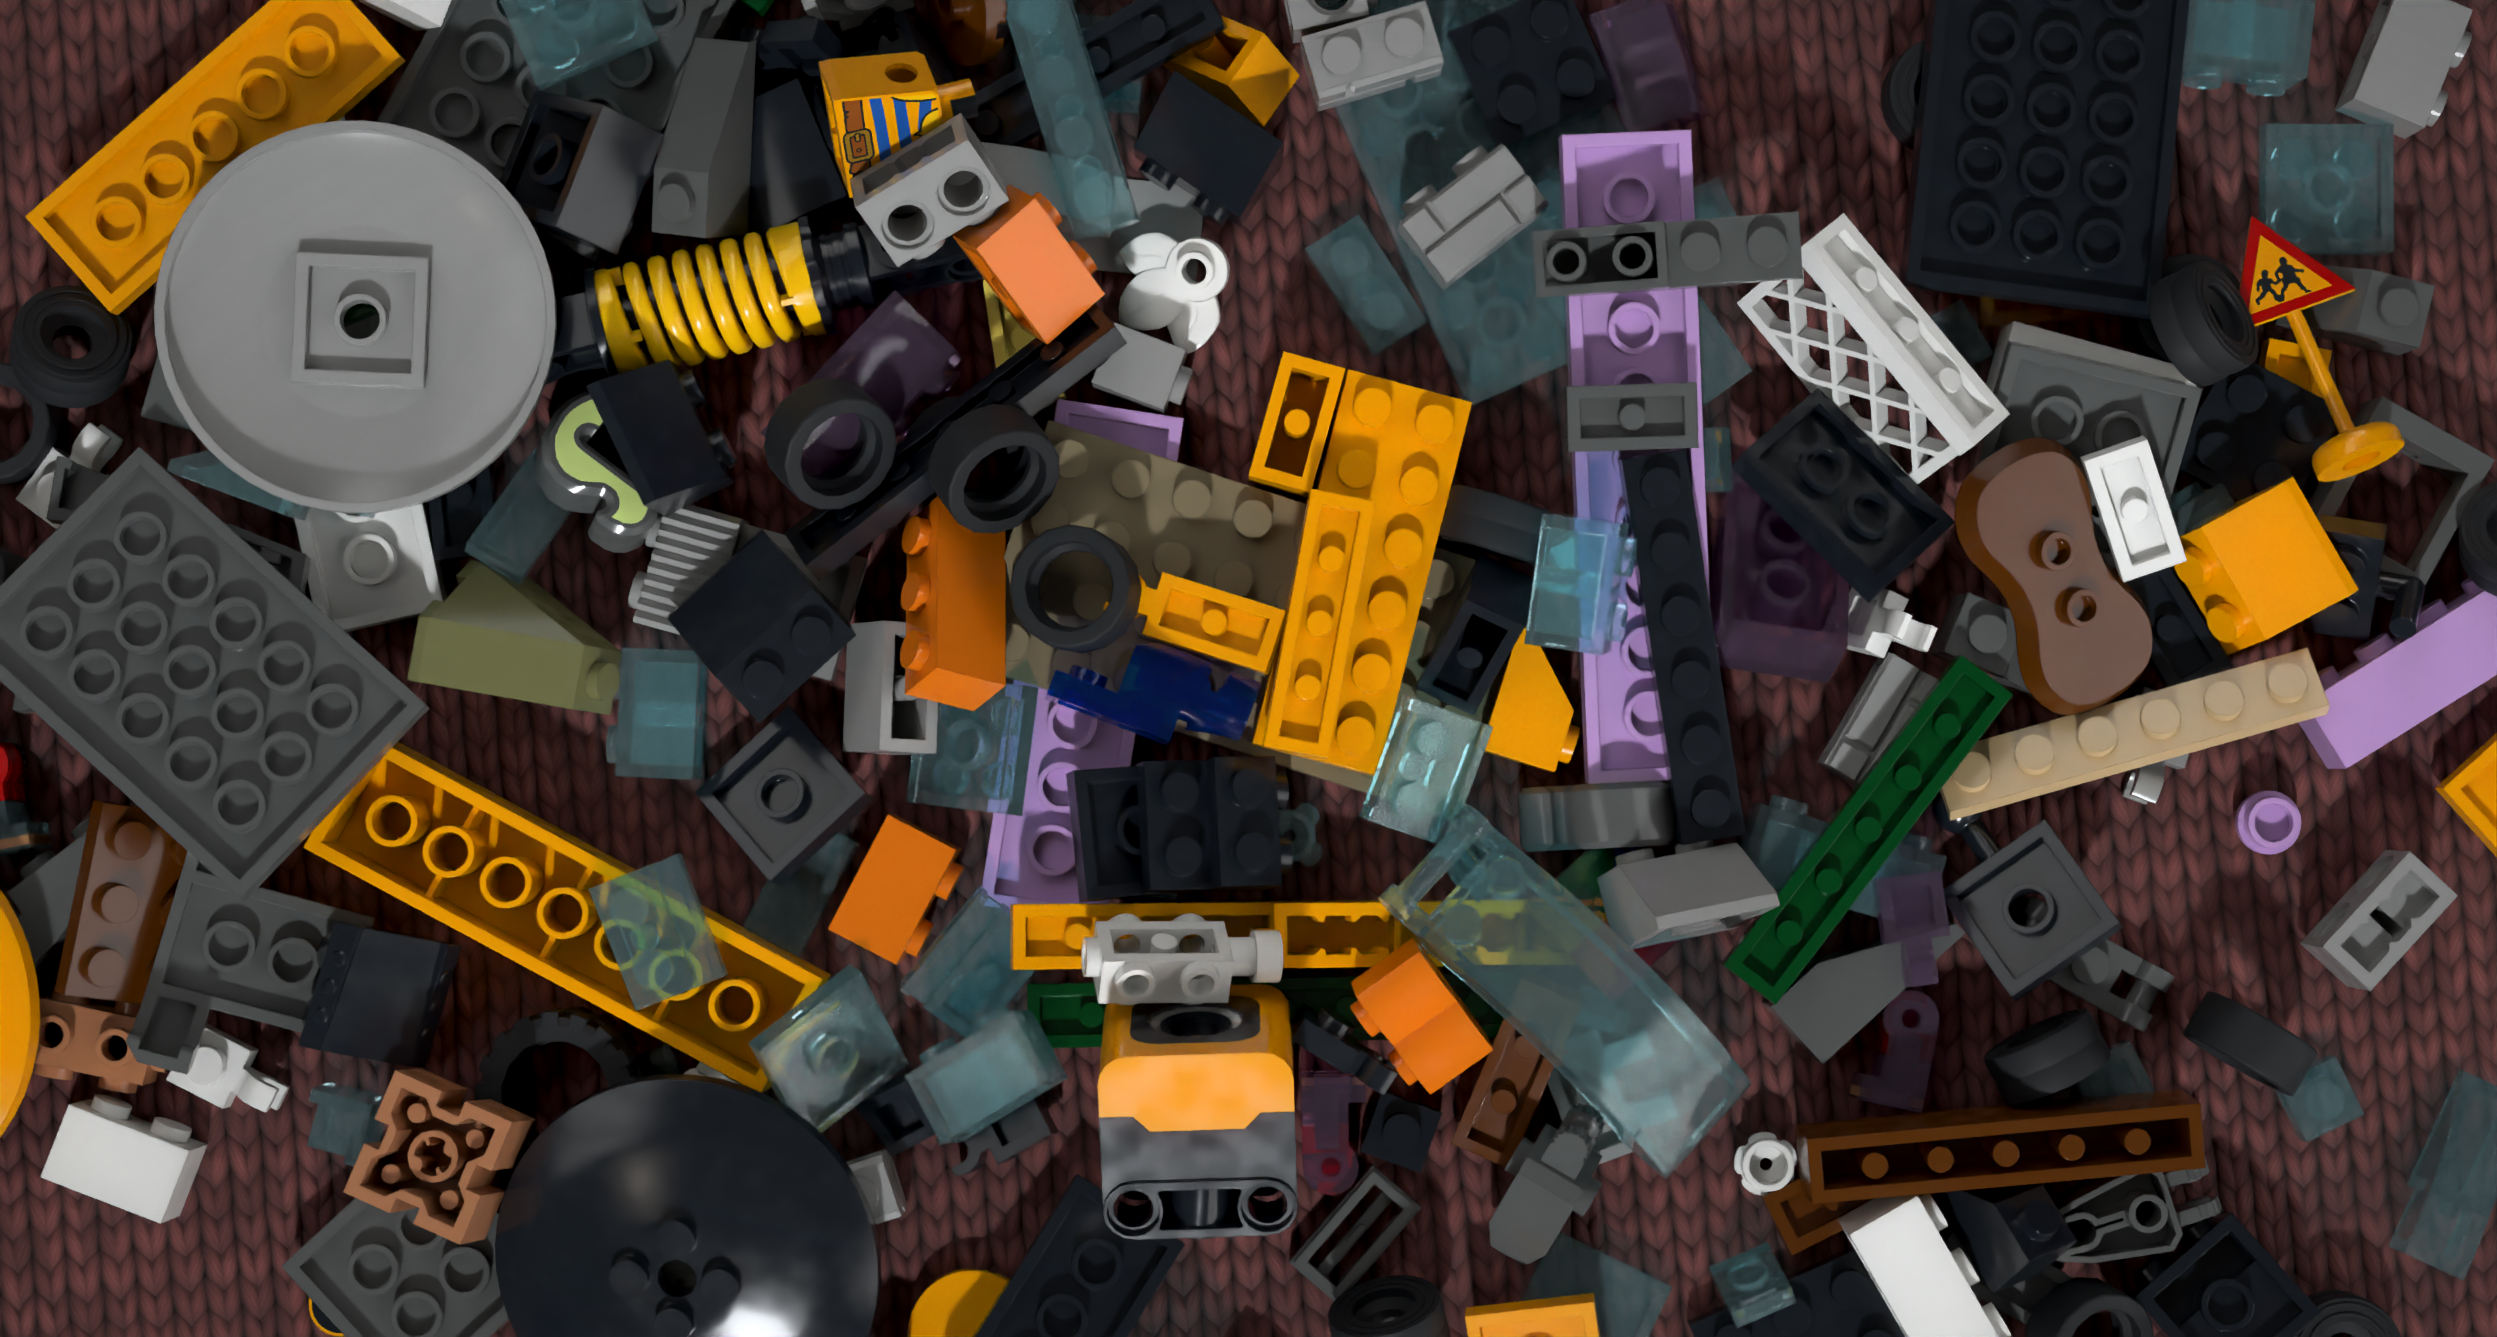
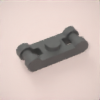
(2097, 971)

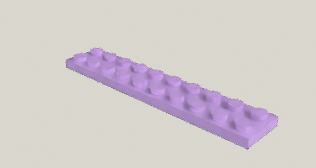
(1621, 343)

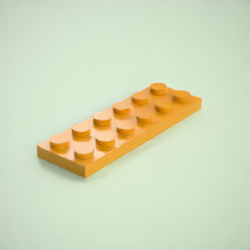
(272, 75)
(1402, 452)

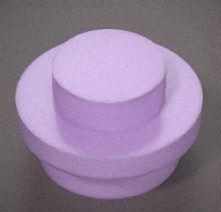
(2268, 822)

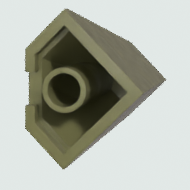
(513, 645)

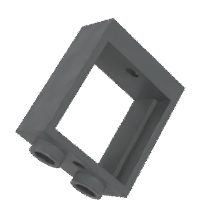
(2437, 452)

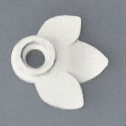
(1166, 294)

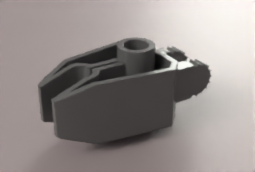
(1548, 1185)
(2130, 1214)

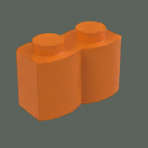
(1420, 1017)

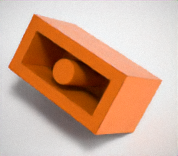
(1032, 265)
(896, 890)

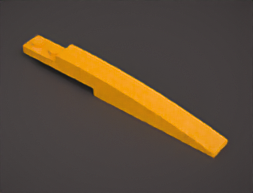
(1311, 931)

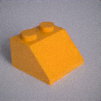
(2262, 567)

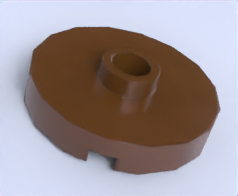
(968, 28)

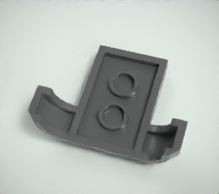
(229, 958)

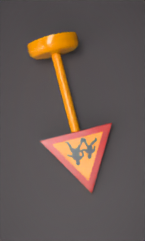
(2281, 283)

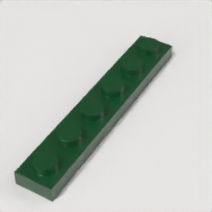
(1867, 828)

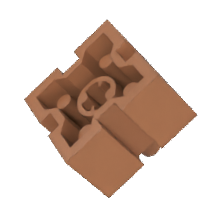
(439, 1155)

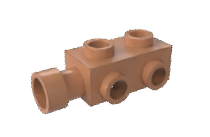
(85, 1042)

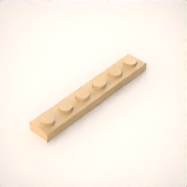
(2136, 733)

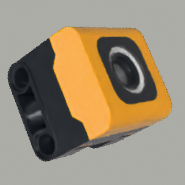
(1198, 1117)

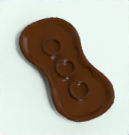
(2032, 533)

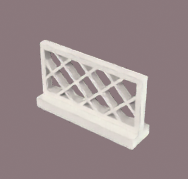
(1895, 336)

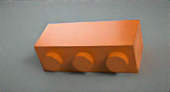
(953, 610)

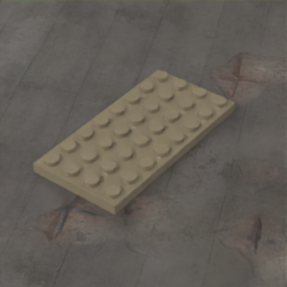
(1200, 531)

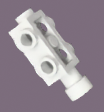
(1167, 969)

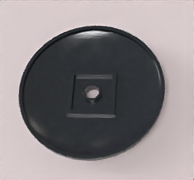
(693, 1178)

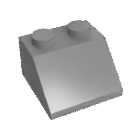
(1683, 893)

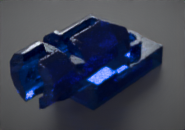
(1157, 692)

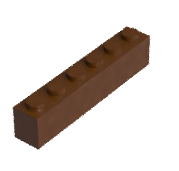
(2000, 1146)

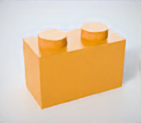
(1296, 424)

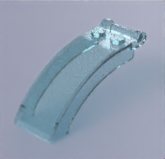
(1573, 993)

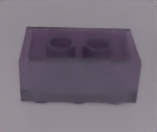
(896, 363)

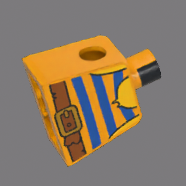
(884, 105)

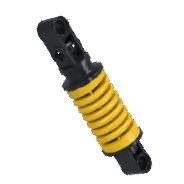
(739, 299)

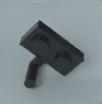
(2361, 551)

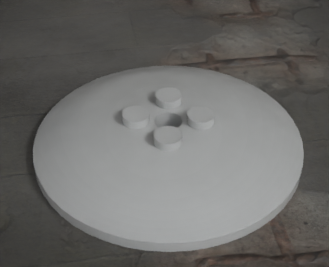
(261, 297)

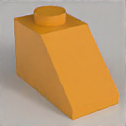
(1239, 70)
(1531, 712)

